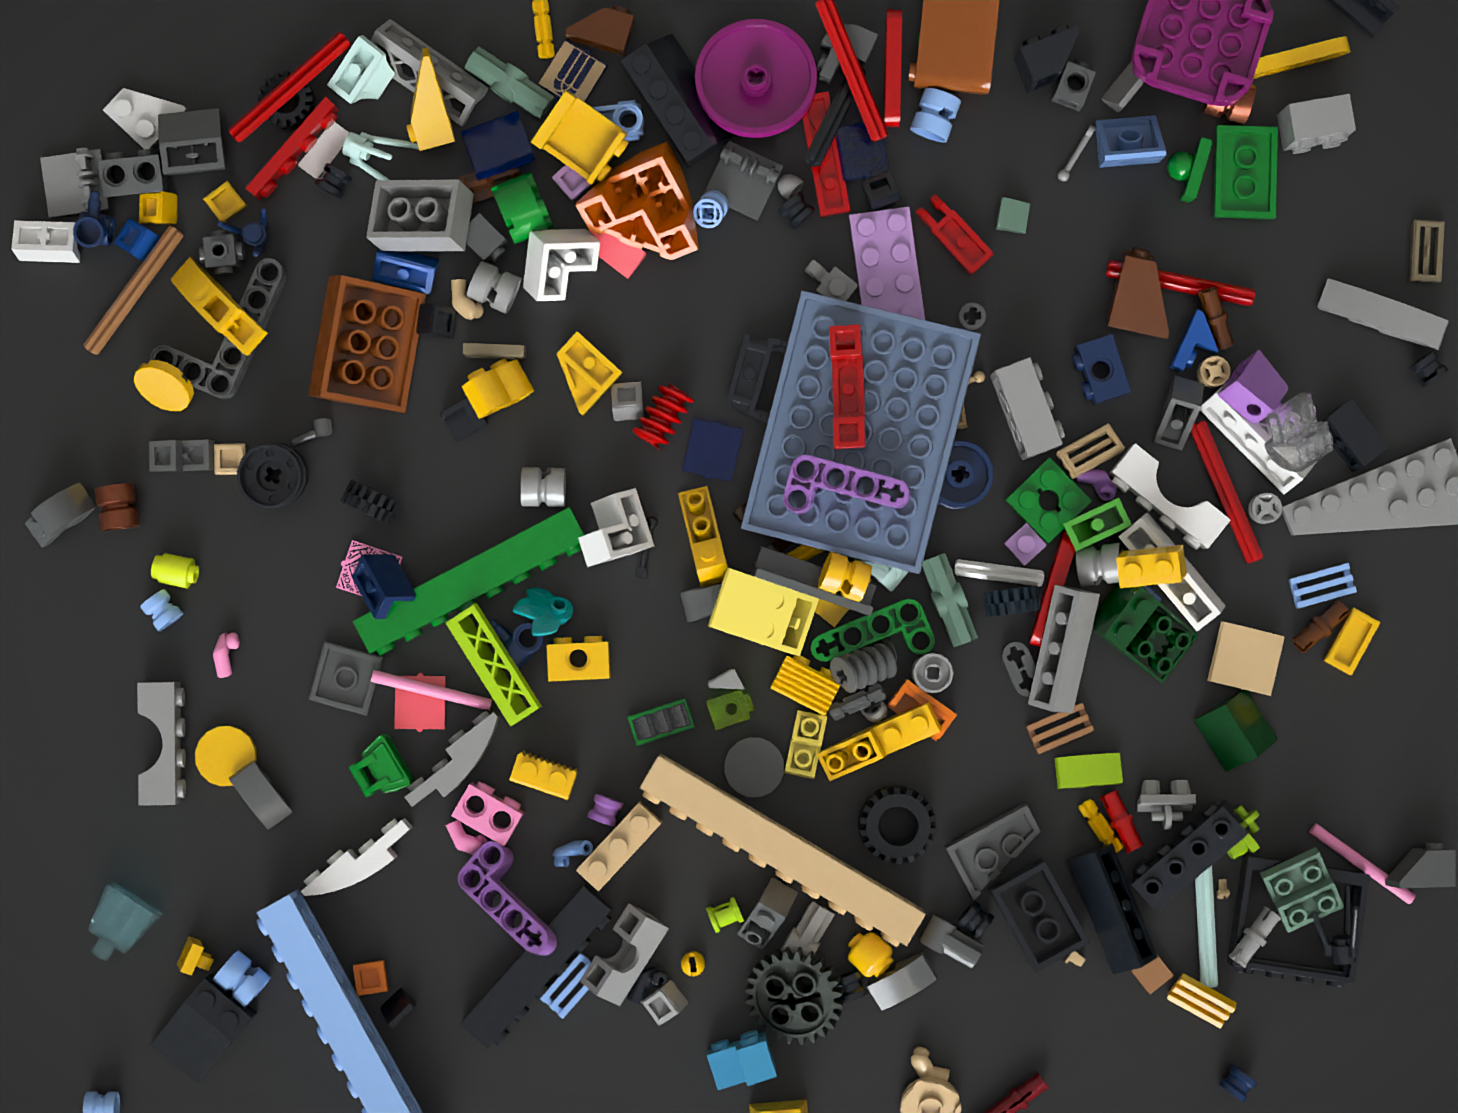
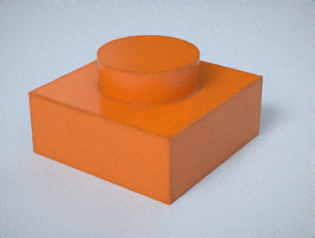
(370, 977)

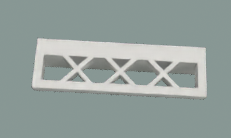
(1250, 441)

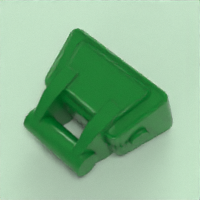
(385, 765)

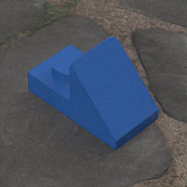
(1196, 335)

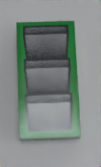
(661, 722)

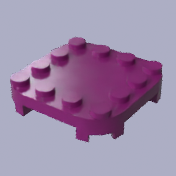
(1201, 47)

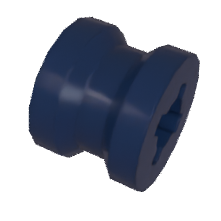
(1238, 1083)

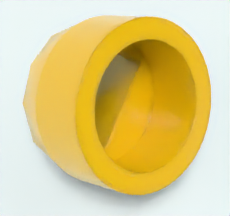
(686, 966)

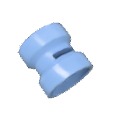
(715, 204)
(163, 612)
(98, 1103)

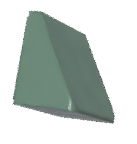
(1012, 215)

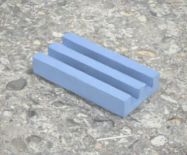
(1348, 579)
(554, 1004)

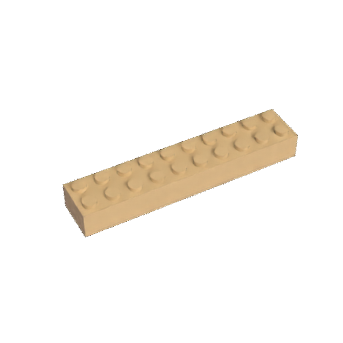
(782, 849)

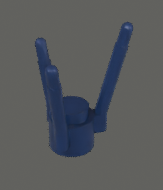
(253, 233)

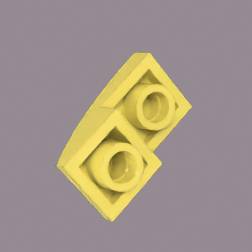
(805, 744)

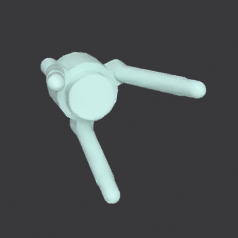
(360, 148)

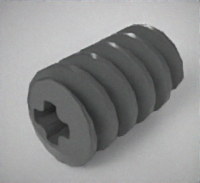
(865, 666)

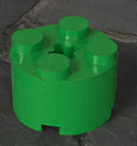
(521, 207)

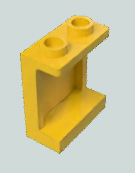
(581, 137)

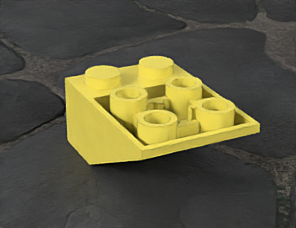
(763, 612)

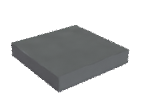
(345, 678)

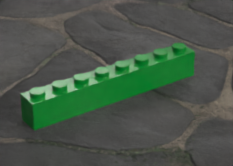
(472, 580)

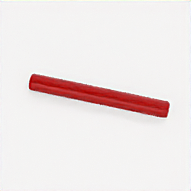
(852, 69)
(289, 87)
(1193, 285)
(1226, 492)

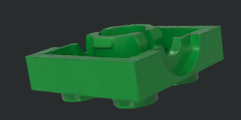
(1070, 500)

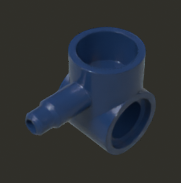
(93, 227)
(512, 642)

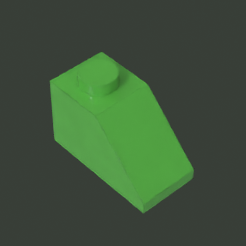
(1097, 524)

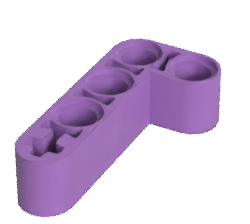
(849, 486)
(510, 904)

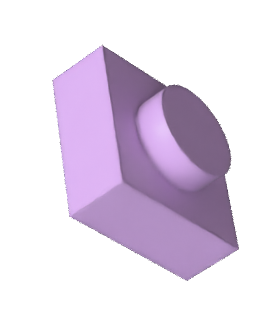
(570, 182)
(1025, 544)

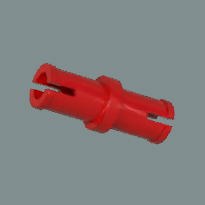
(1121, 821)

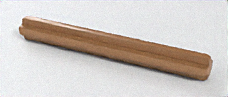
(133, 290)

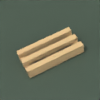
(1077, 471)

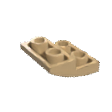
(1245, 658)

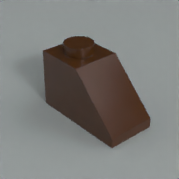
(604, 30)

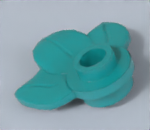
(545, 610)

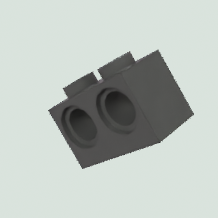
(134, 181)

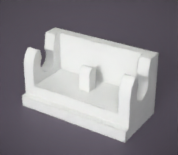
(45, 241)

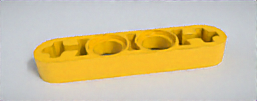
(1302, 56)

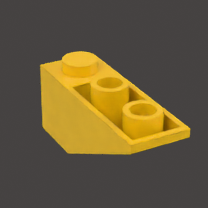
(703, 535)

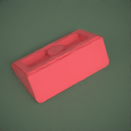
(618, 254)

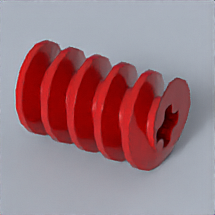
(662, 415)

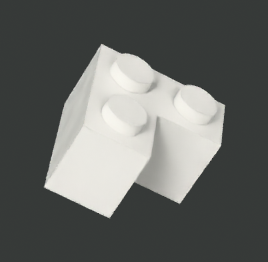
(554, 255)
(620, 531)

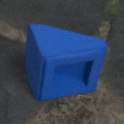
(136, 239)

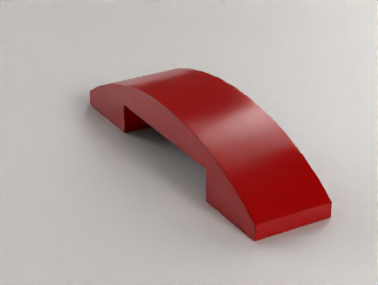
(848, 387)

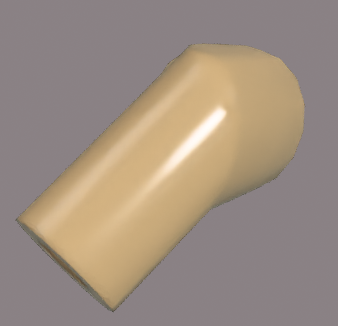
(924, 1067)

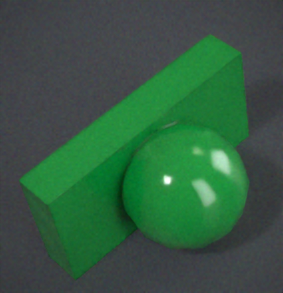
(1190, 168)

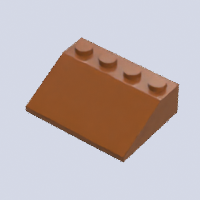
(366, 344)

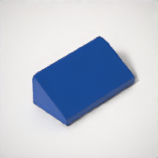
(405, 270)

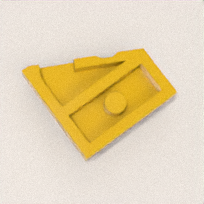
(586, 371)

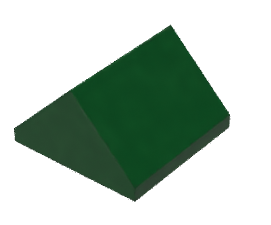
(1236, 730)

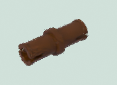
(1216, 317)
(1320, 626)

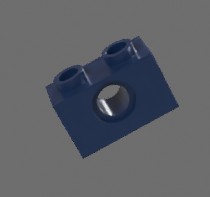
(1105, 352)

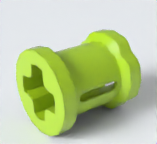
(724, 914)

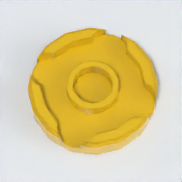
(163, 385)
(224, 753)

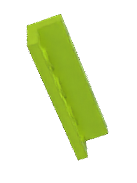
(490, 667)

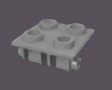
(70, 180)

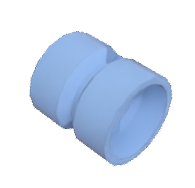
(935, 116)
(241, 978)

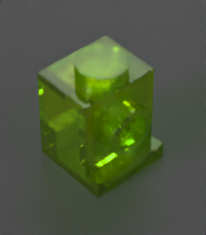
(721, 717)

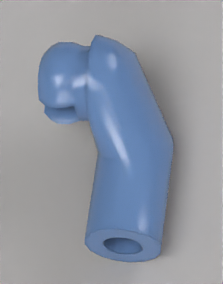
(574, 848)

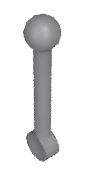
(1064, 175)

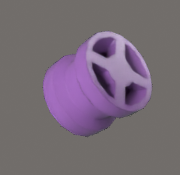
(605, 810)

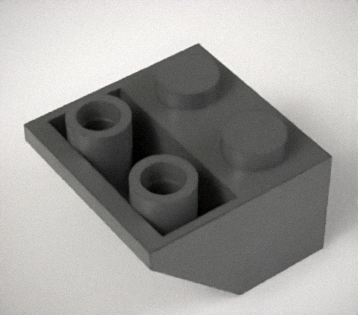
(191, 142)

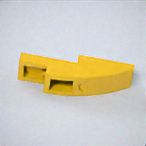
(218, 306)
(879, 740)

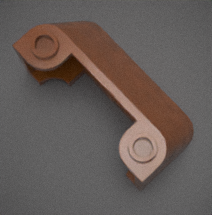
(956, 46)

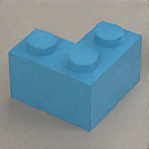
(742, 1060)

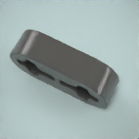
(1012, 668)

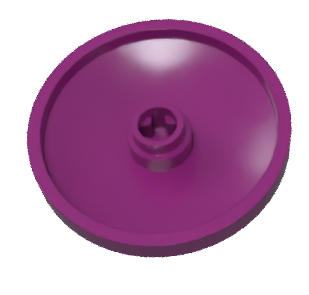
(756, 78)

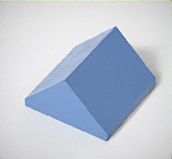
(1129, 141)

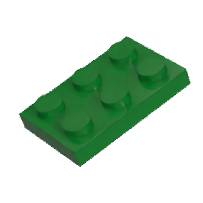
(1245, 172)

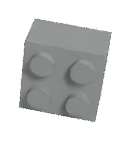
(1316, 123)

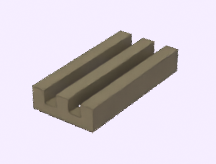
(1438, 251)
(494, 351)

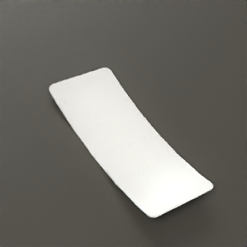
(324, 150)

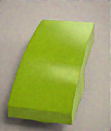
(1088, 770)

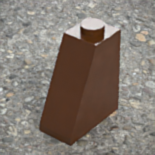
(1138, 296)

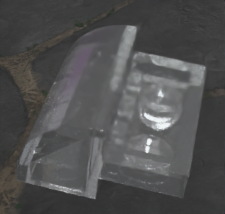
(1297, 435)

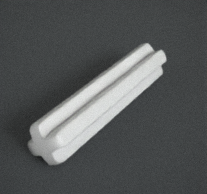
(998, 572)

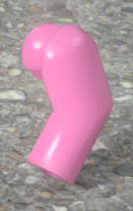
(221, 653)
(464, 841)

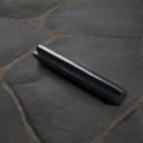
(830, 124)

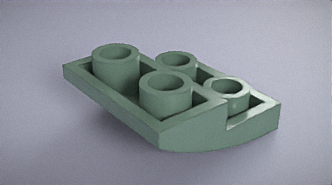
(1300, 888)

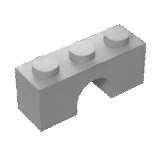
(616, 975)

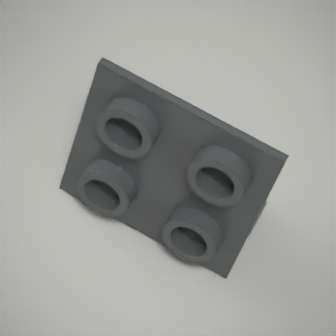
(744, 179)

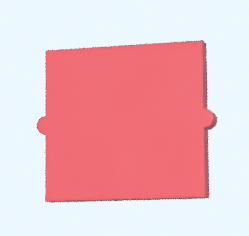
(420, 710)

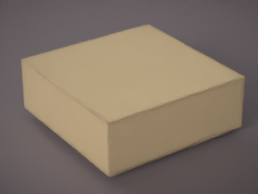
(228, 458)

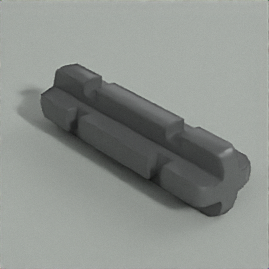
(857, 701)

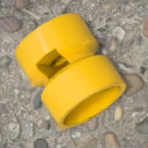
(844, 576)

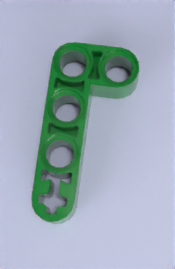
(868, 635)

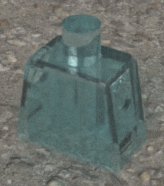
(120, 920)

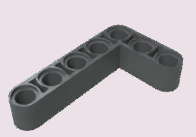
(221, 366)

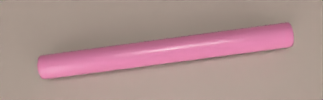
(431, 690)
(1359, 861)

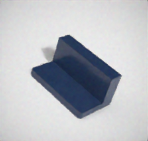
(382, 583)

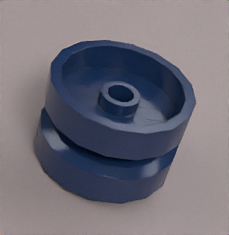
(976, 479)

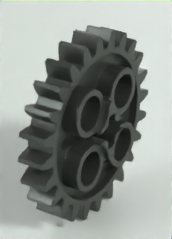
(800, 1021)

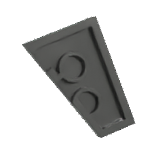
(989, 848)

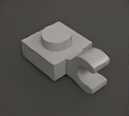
(832, 284)

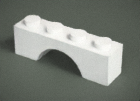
(1137, 473)

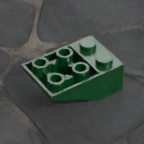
(1143, 630)

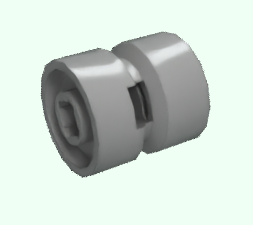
(494, 287)
(543, 487)
(1097, 565)
(932, 672)

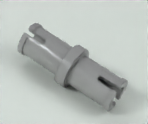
(1254, 937)

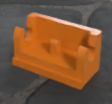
(910, 696)

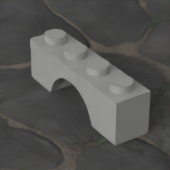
(162, 705)

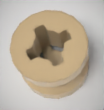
(1217, 367)

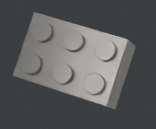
(420, 215)
(1027, 408)

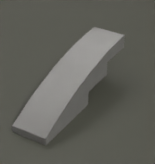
(1383, 314)

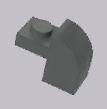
(862, 42)
(59, 513)

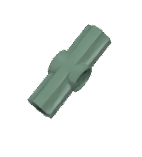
(509, 82)
(949, 600)

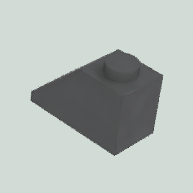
(1179, 412)
(1425, 868)

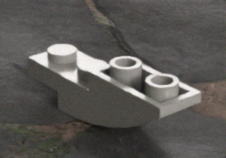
(465, 751)

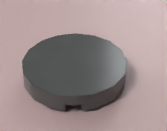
(754, 767)

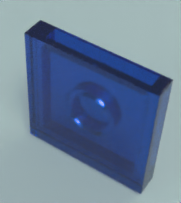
(497, 145)

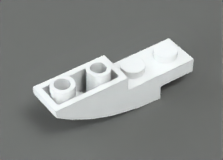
(349, 869)

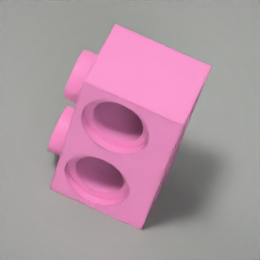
(485, 820)

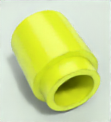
(174, 570)

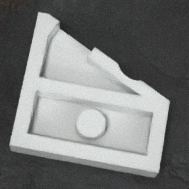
(139, 115)

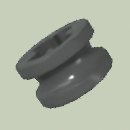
(965, 309)

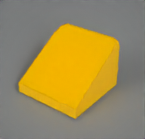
(158, 208)

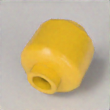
(870, 954)

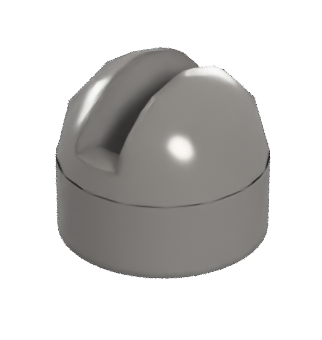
(789, 185)
(878, 715)

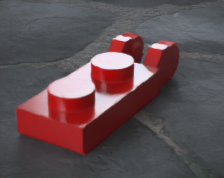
(956, 236)

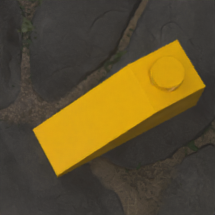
(428, 114)

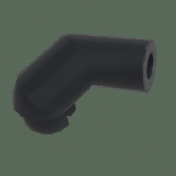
(647, 979)

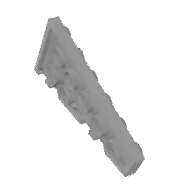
(1400, 494)

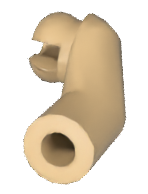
(462, 303)

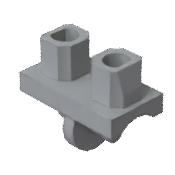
(1166, 806)

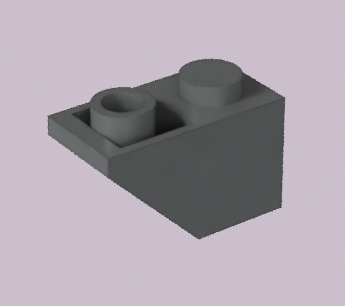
(767, 913)

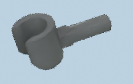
(322, 428)

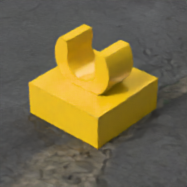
(193, 956)

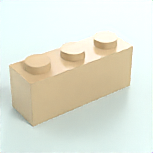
(619, 845)

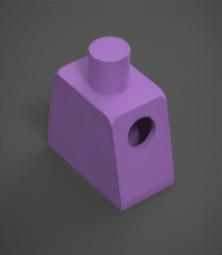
(1254, 388)

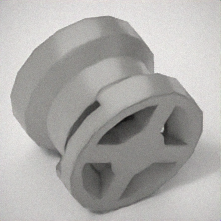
(1270, 508)

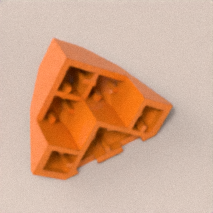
(644, 204)

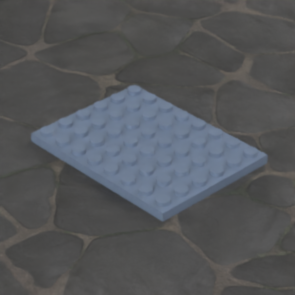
(912, 412)

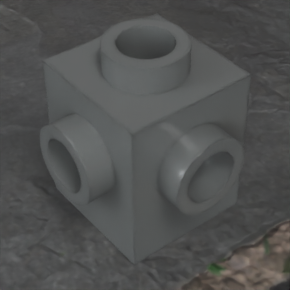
(231, 258)

